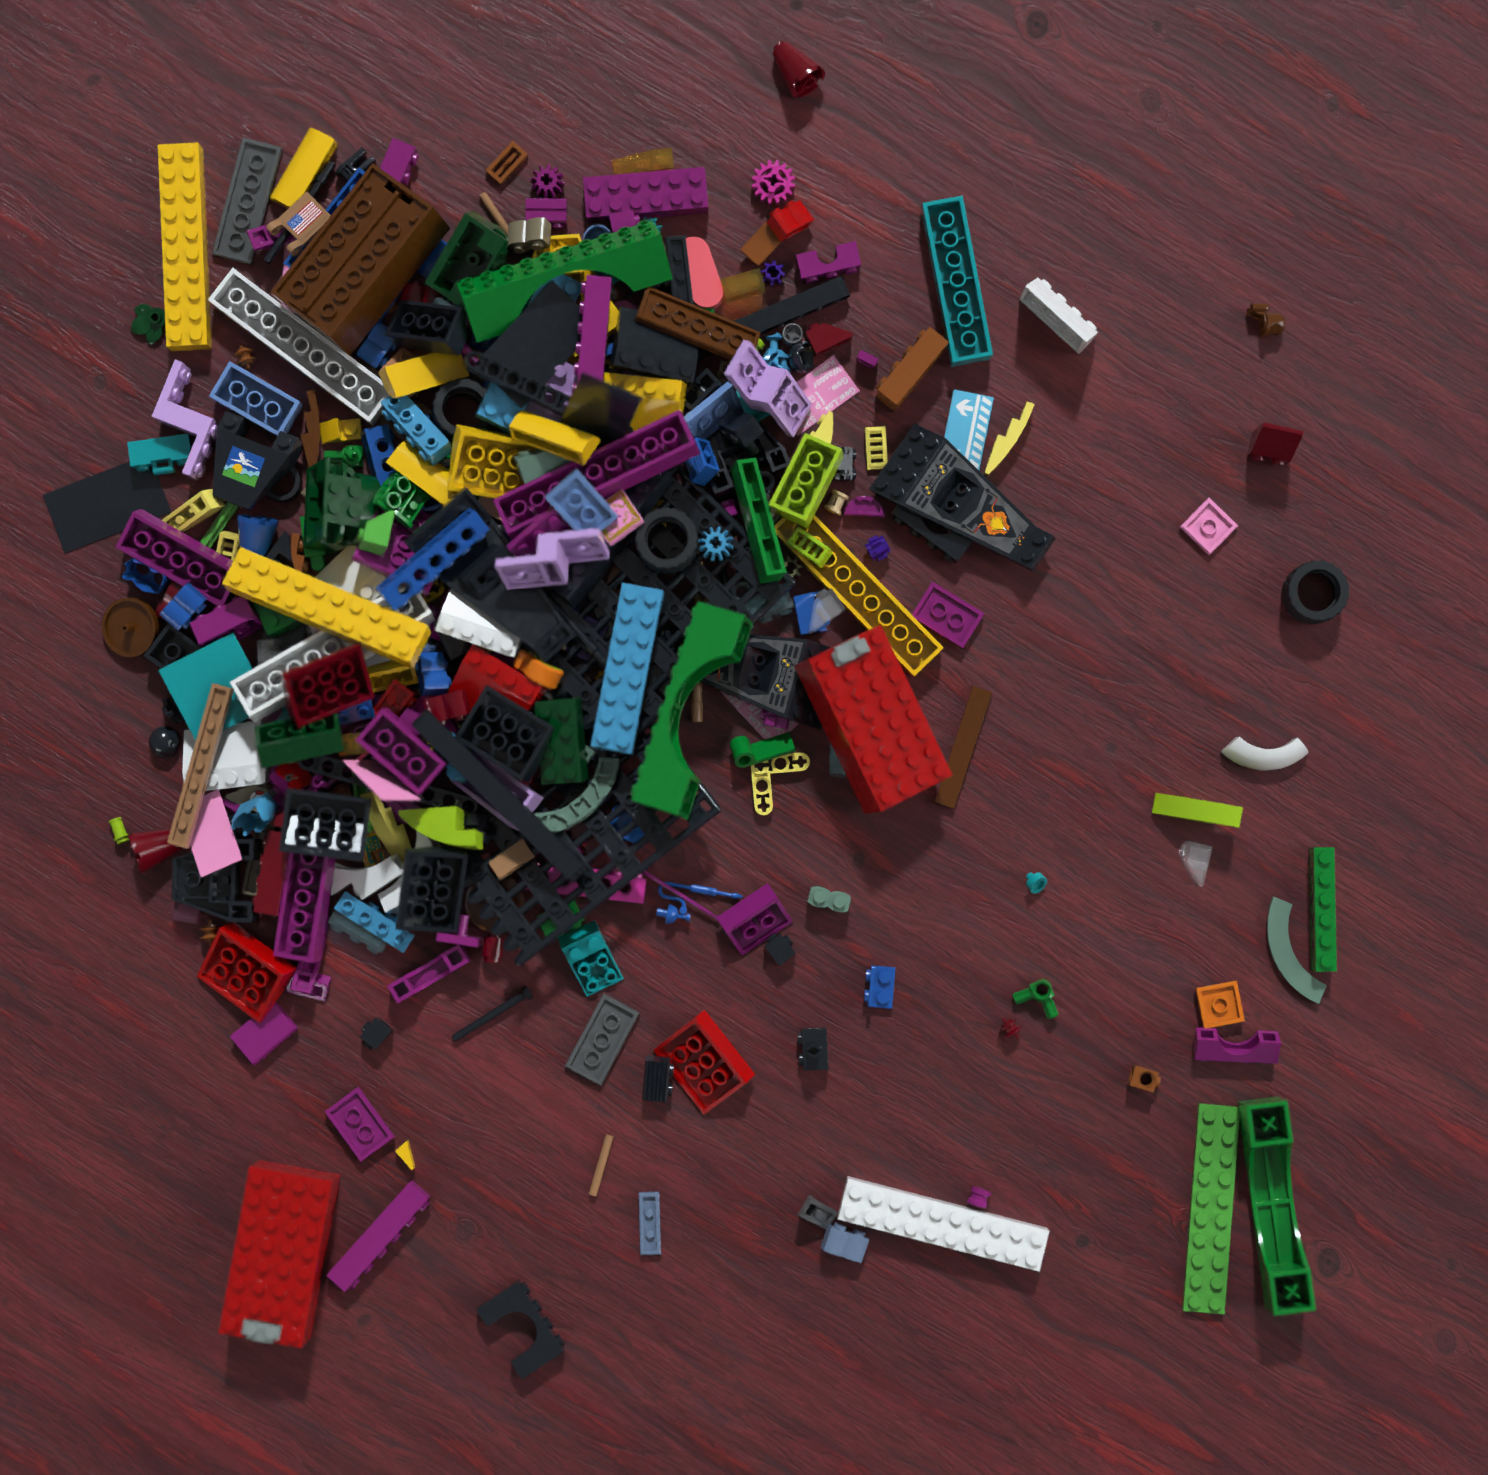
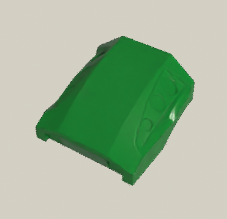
(401, 496)

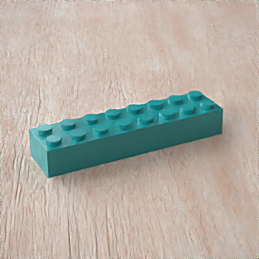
(956, 281)

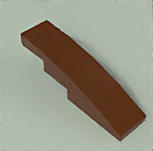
(312, 439)

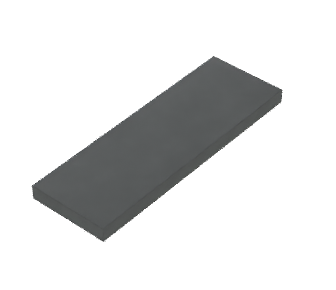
(247, 200)

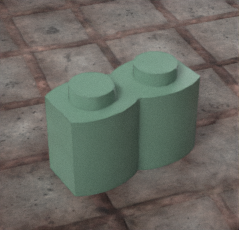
(835, 900)

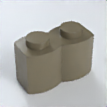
(529, 235)

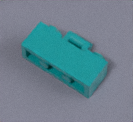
(160, 450)

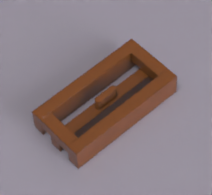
(498, 160)

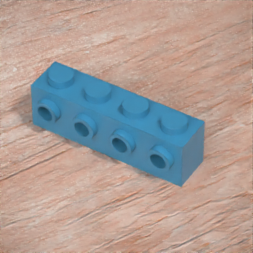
(417, 428)

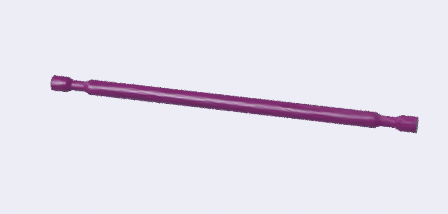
(679, 894)

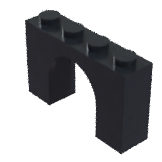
(949, 544)
(517, 1299)

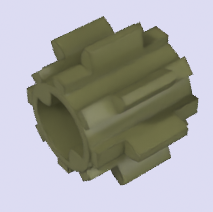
(795, 571)

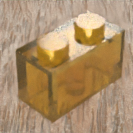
(743, 285)

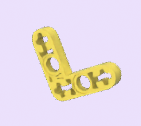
(765, 775)

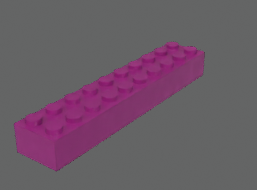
(607, 469)

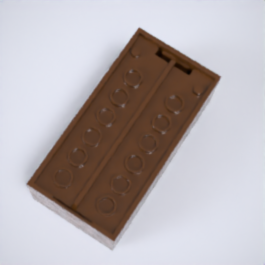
(361, 259)

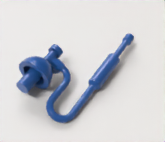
(672, 913)

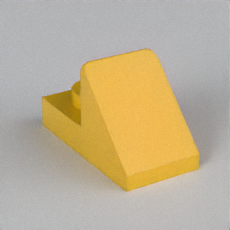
(341, 430)

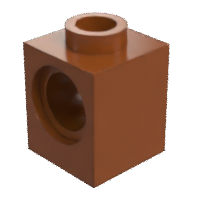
(1135, 1074)

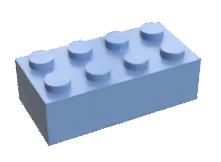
(256, 400)

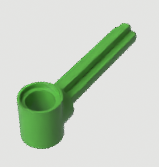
(219, 524)

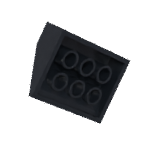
(650, 351)
(506, 734)
(325, 824)
(431, 889)

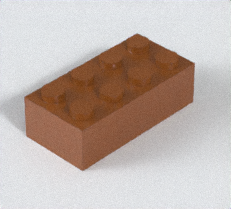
(914, 366)

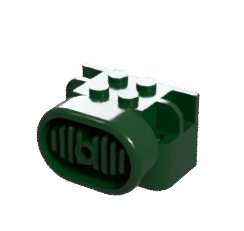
(471, 250)
(336, 505)

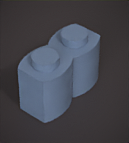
(844, 1242)

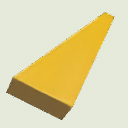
(405, 1153)

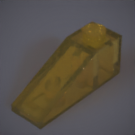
(644, 162)

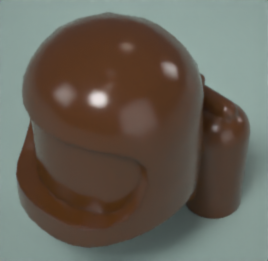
(1269, 322)

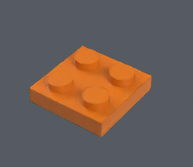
(1220, 1004)

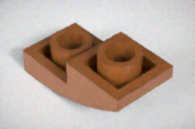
(299, 561)

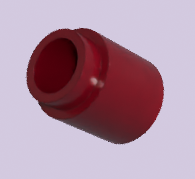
(493, 948)

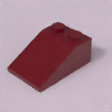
(1274, 443)

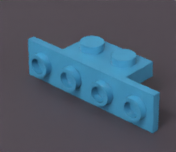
(373, 920)

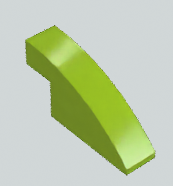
(1197, 810)
(444, 826)

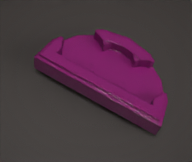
(864, 507)

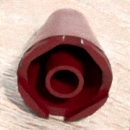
(797, 69)
(151, 848)

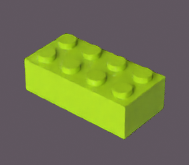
(806, 480)

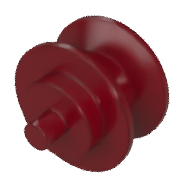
(1010, 1028)

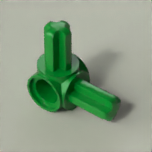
(351, 456)
(1032, 993)

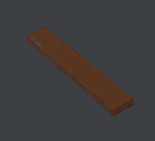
(963, 746)

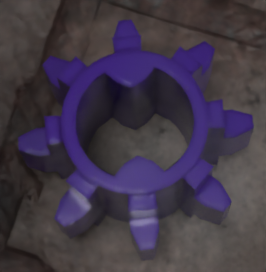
(777, 268)
(877, 548)

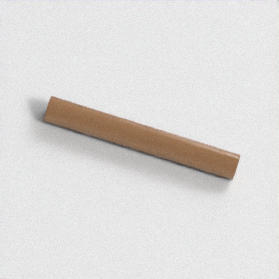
(493, 211)
(601, 1165)

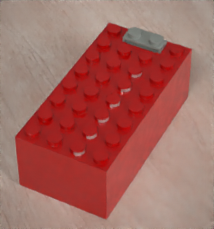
(873, 720)
(279, 1254)

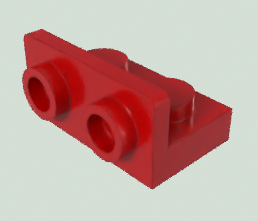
(396, 698)

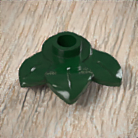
(146, 323)

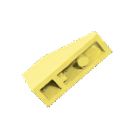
(194, 510)

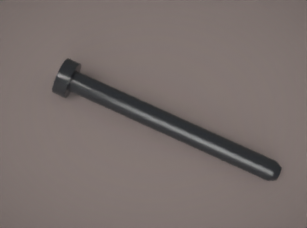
(525, 993)

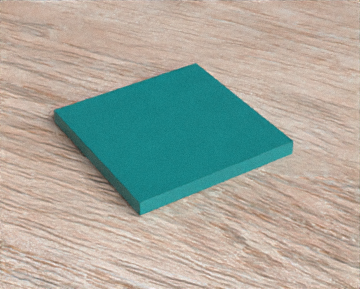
(193, 676)

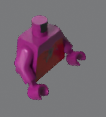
(292, 776)

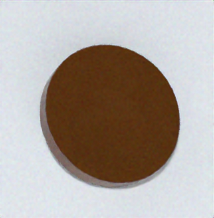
(130, 627)
(473, 910)

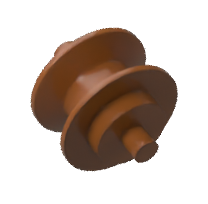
(244, 356)
(209, 932)

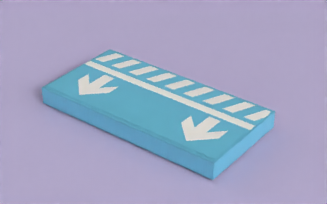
(969, 424)

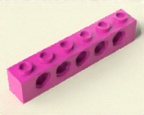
(635, 895)

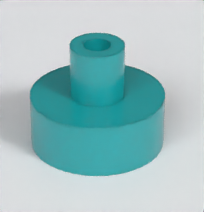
(1035, 882)

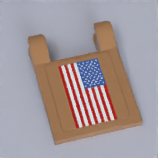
(302, 221)

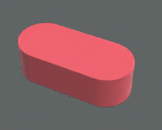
(705, 281)

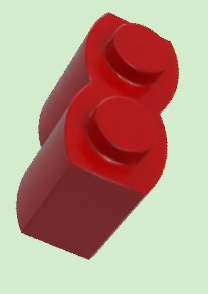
(789, 220)

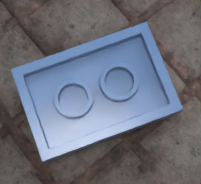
(710, 411)
(581, 504)

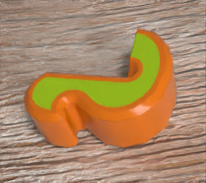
(537, 670)

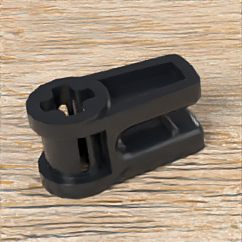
(348, 168)

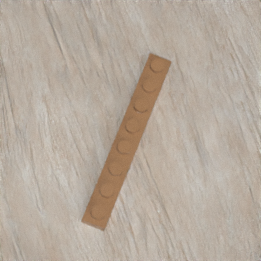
(200, 765)

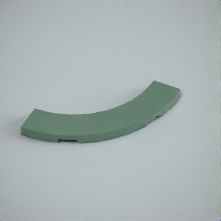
(588, 801)
(1283, 954)

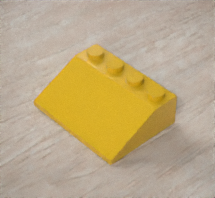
(659, 396)
(484, 462)

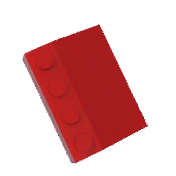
(483, 669)
(245, 971)
(705, 1062)

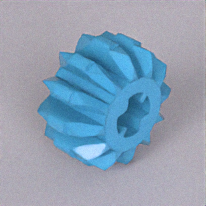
(708, 547)

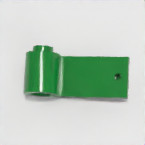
(751, 754)

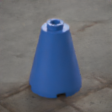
(256, 532)

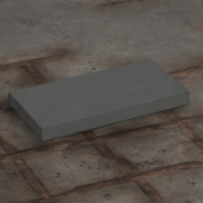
(602, 1039)

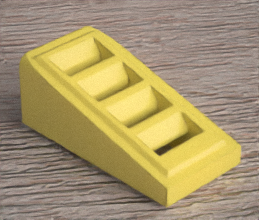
(876, 430)
(222, 542)

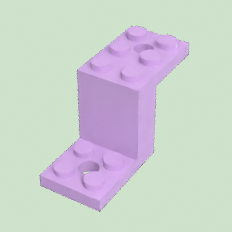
(186, 420)

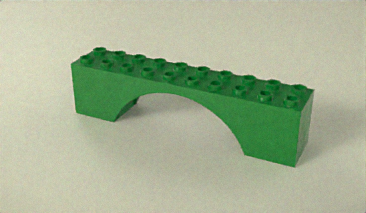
(499, 296)
(711, 641)
(1281, 1256)

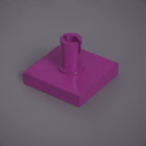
(461, 936)

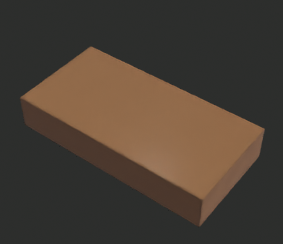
(511, 859)

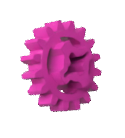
(765, 181)

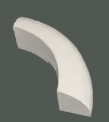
(1264, 759)

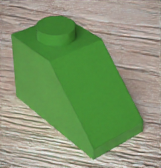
(376, 533)

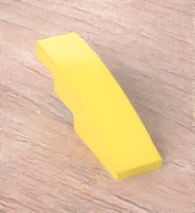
(1004, 444)
(383, 821)

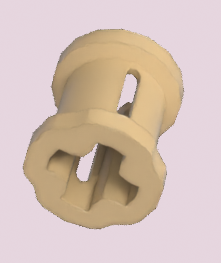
(836, 502)

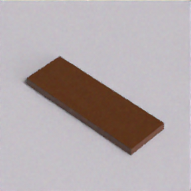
(693, 324)

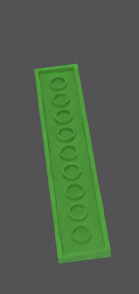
(1211, 1208)

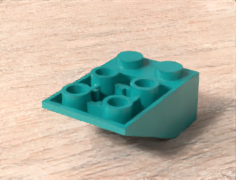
(590, 958)

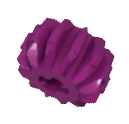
(553, 175)

